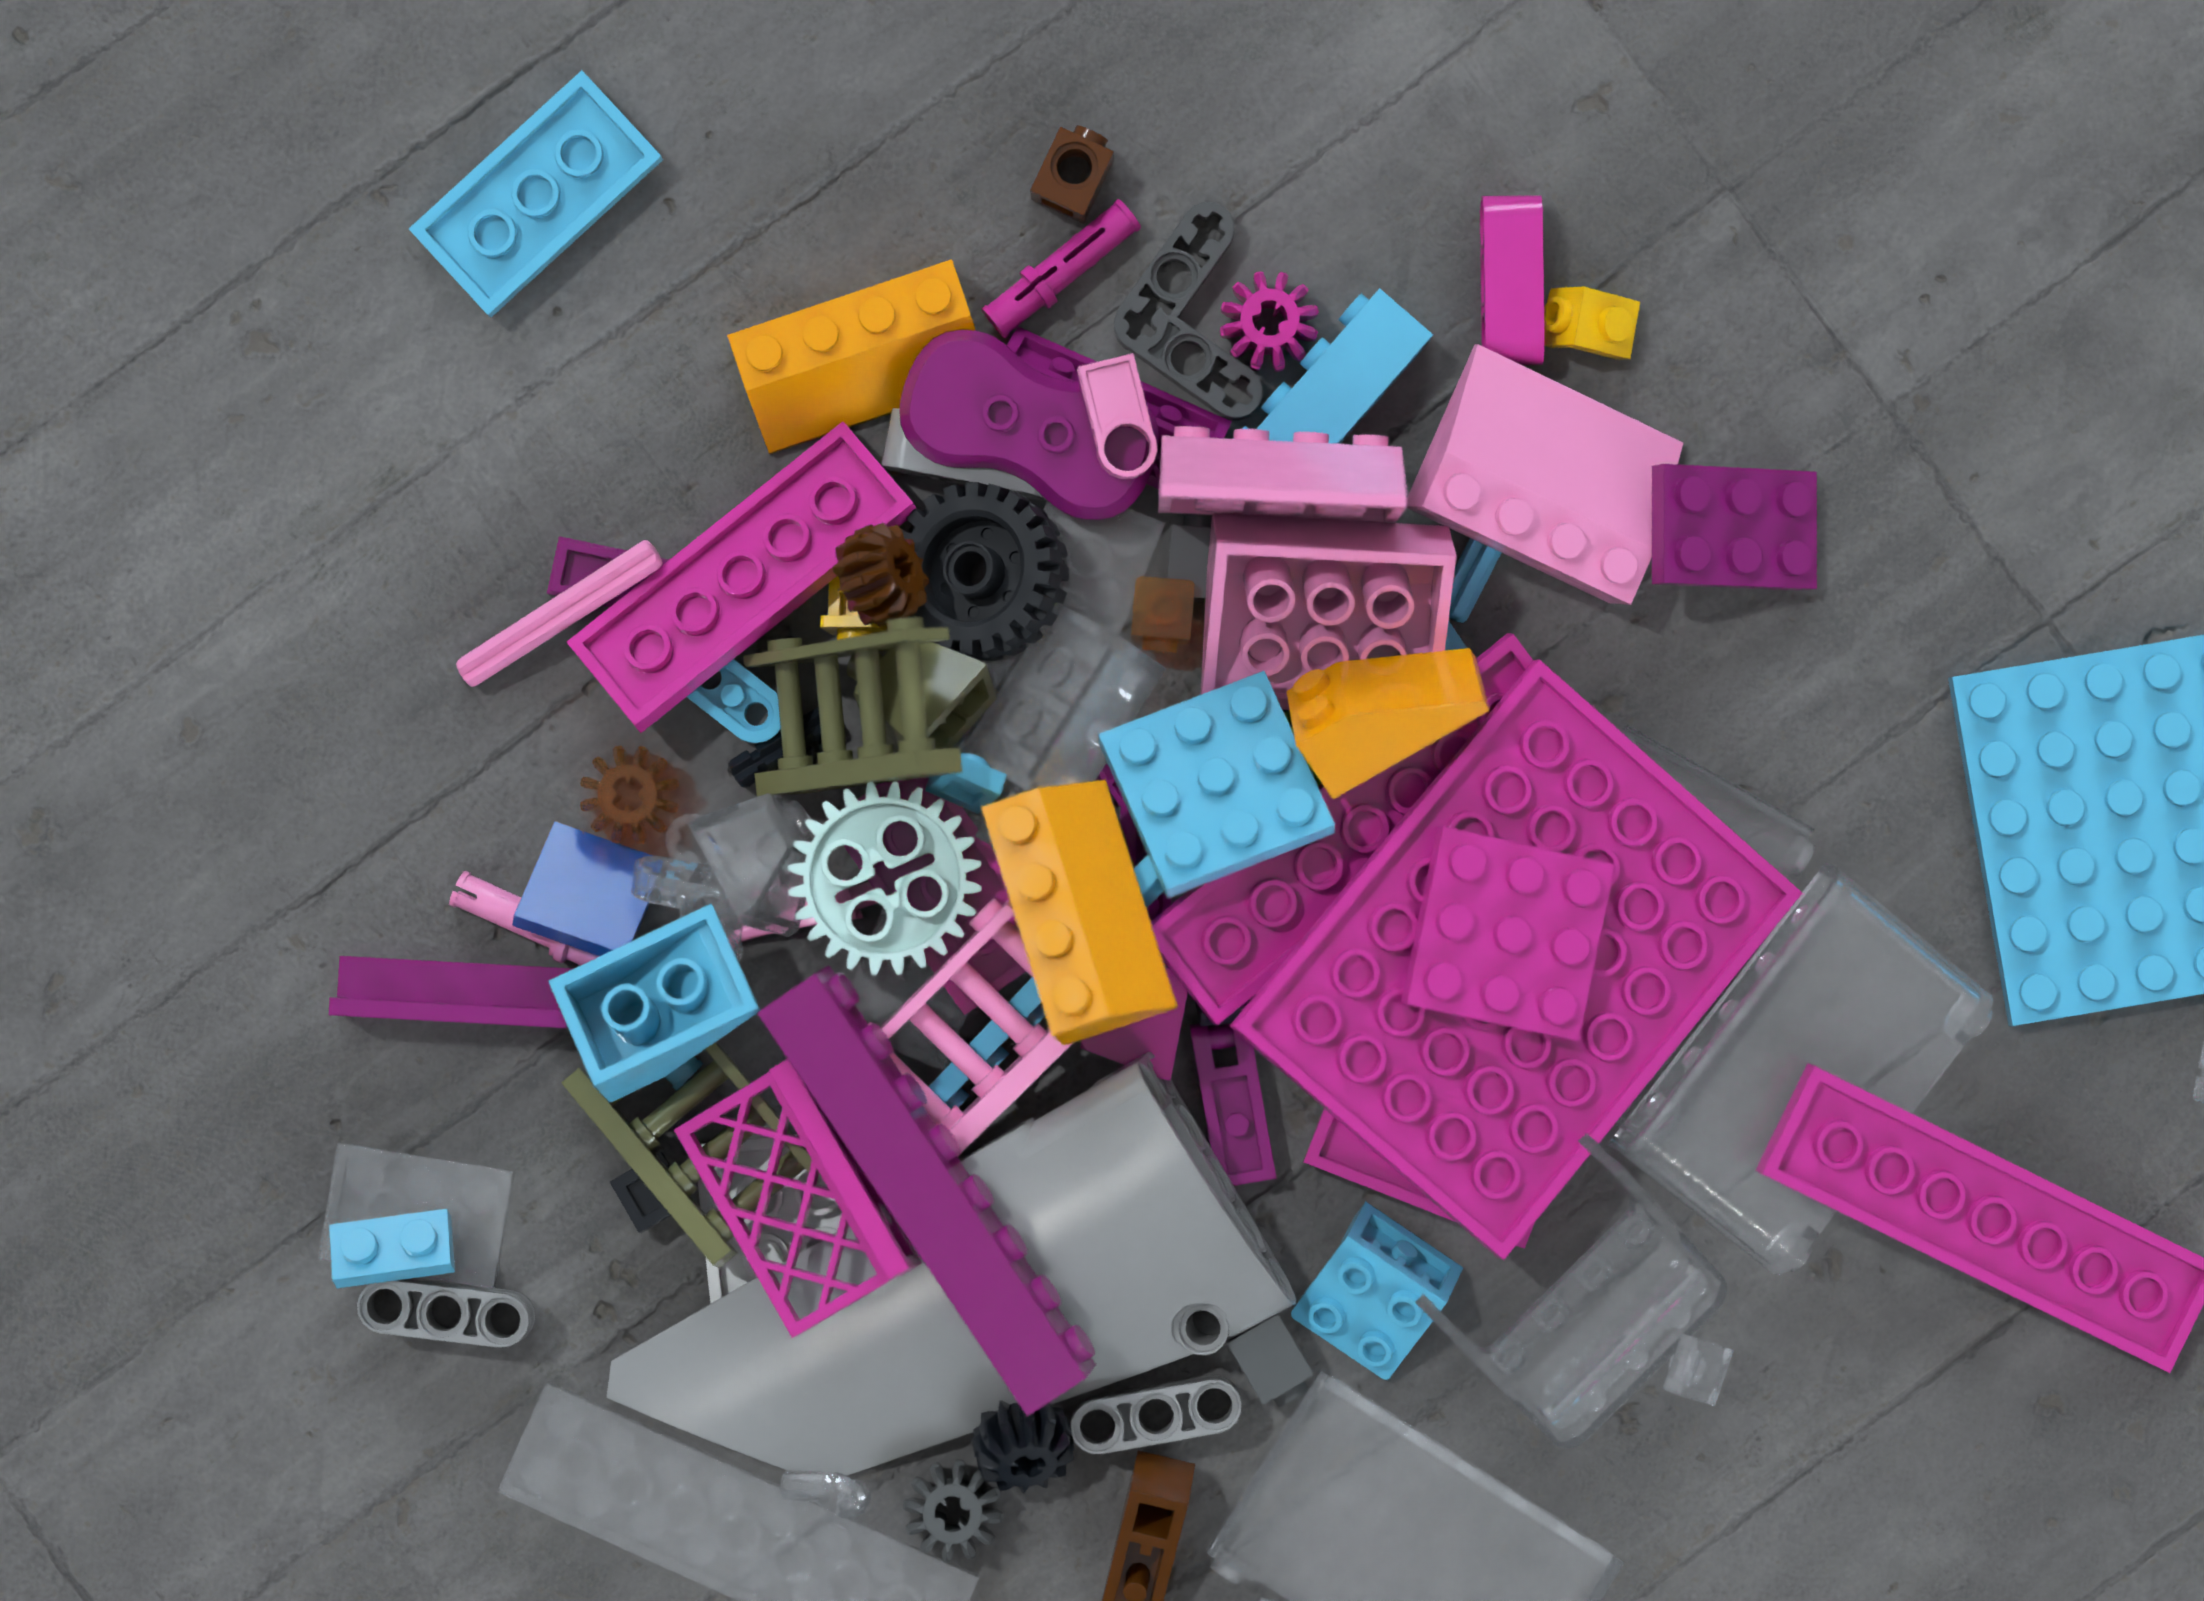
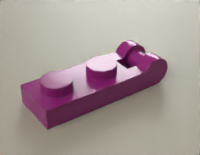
(1233, 1106)

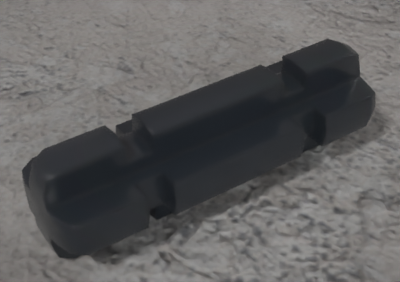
(766, 754)

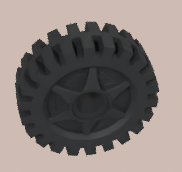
(1020, 573)

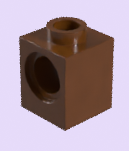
(1066, 198)

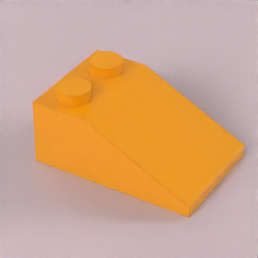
(1380, 711)

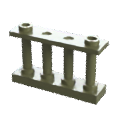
(876, 758)
(678, 1182)

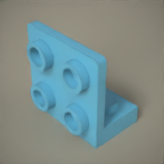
(1370, 1291)

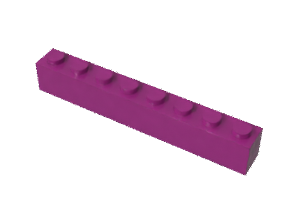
(929, 1189)

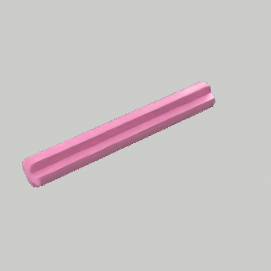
(559, 613)

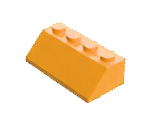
(844, 354)
(1079, 909)

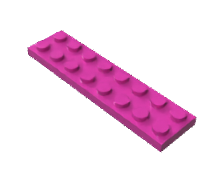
(1242, 926)
(1986, 1217)

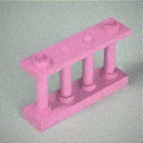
(993, 1086)

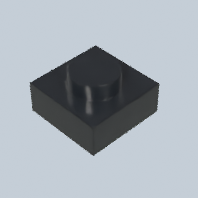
(638, 1200)

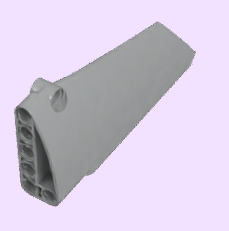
(1113, 1210)

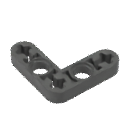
(1173, 331)

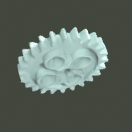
(863, 827)

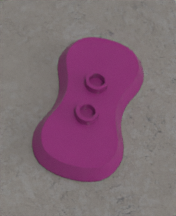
(986, 408)

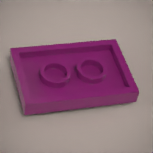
(1734, 527)

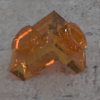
(1162, 613)

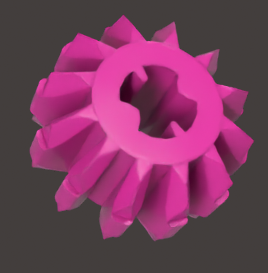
(1251, 311)

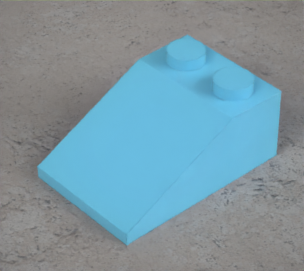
(654, 1002)

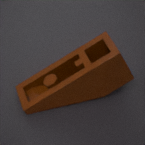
(1149, 1528)

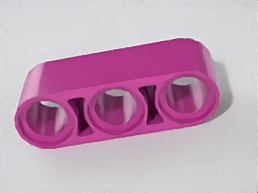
(1512, 277)

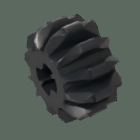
(1021, 1447)

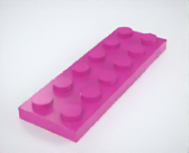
(738, 577)

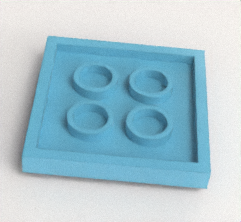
(1216, 784)

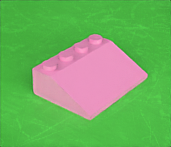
(1281, 476)
(1544, 476)
(1320, 594)

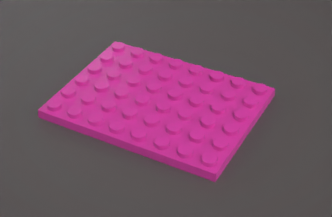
(1490, 1110)

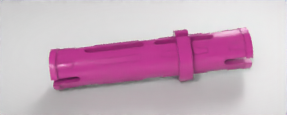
(1061, 268)

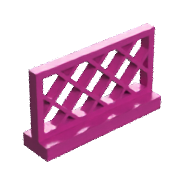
(846, 1182)

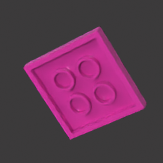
(1508, 933)

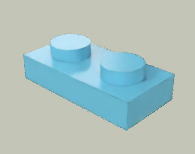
(391, 1248)

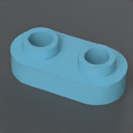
(732, 699)

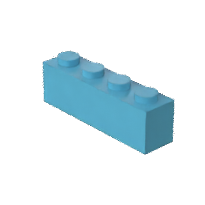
(1349, 373)

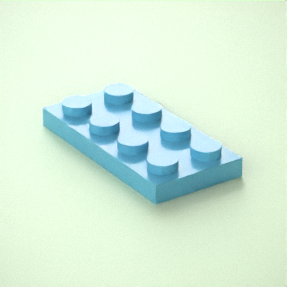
(536, 194)

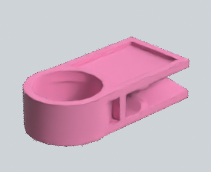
(1113, 401)

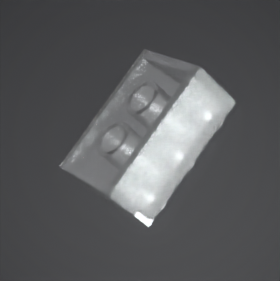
(1059, 701)

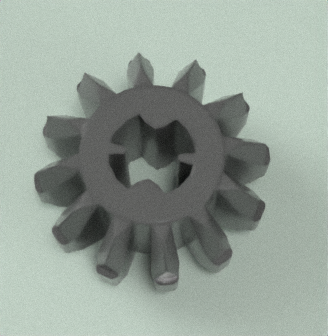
(935, 1521)

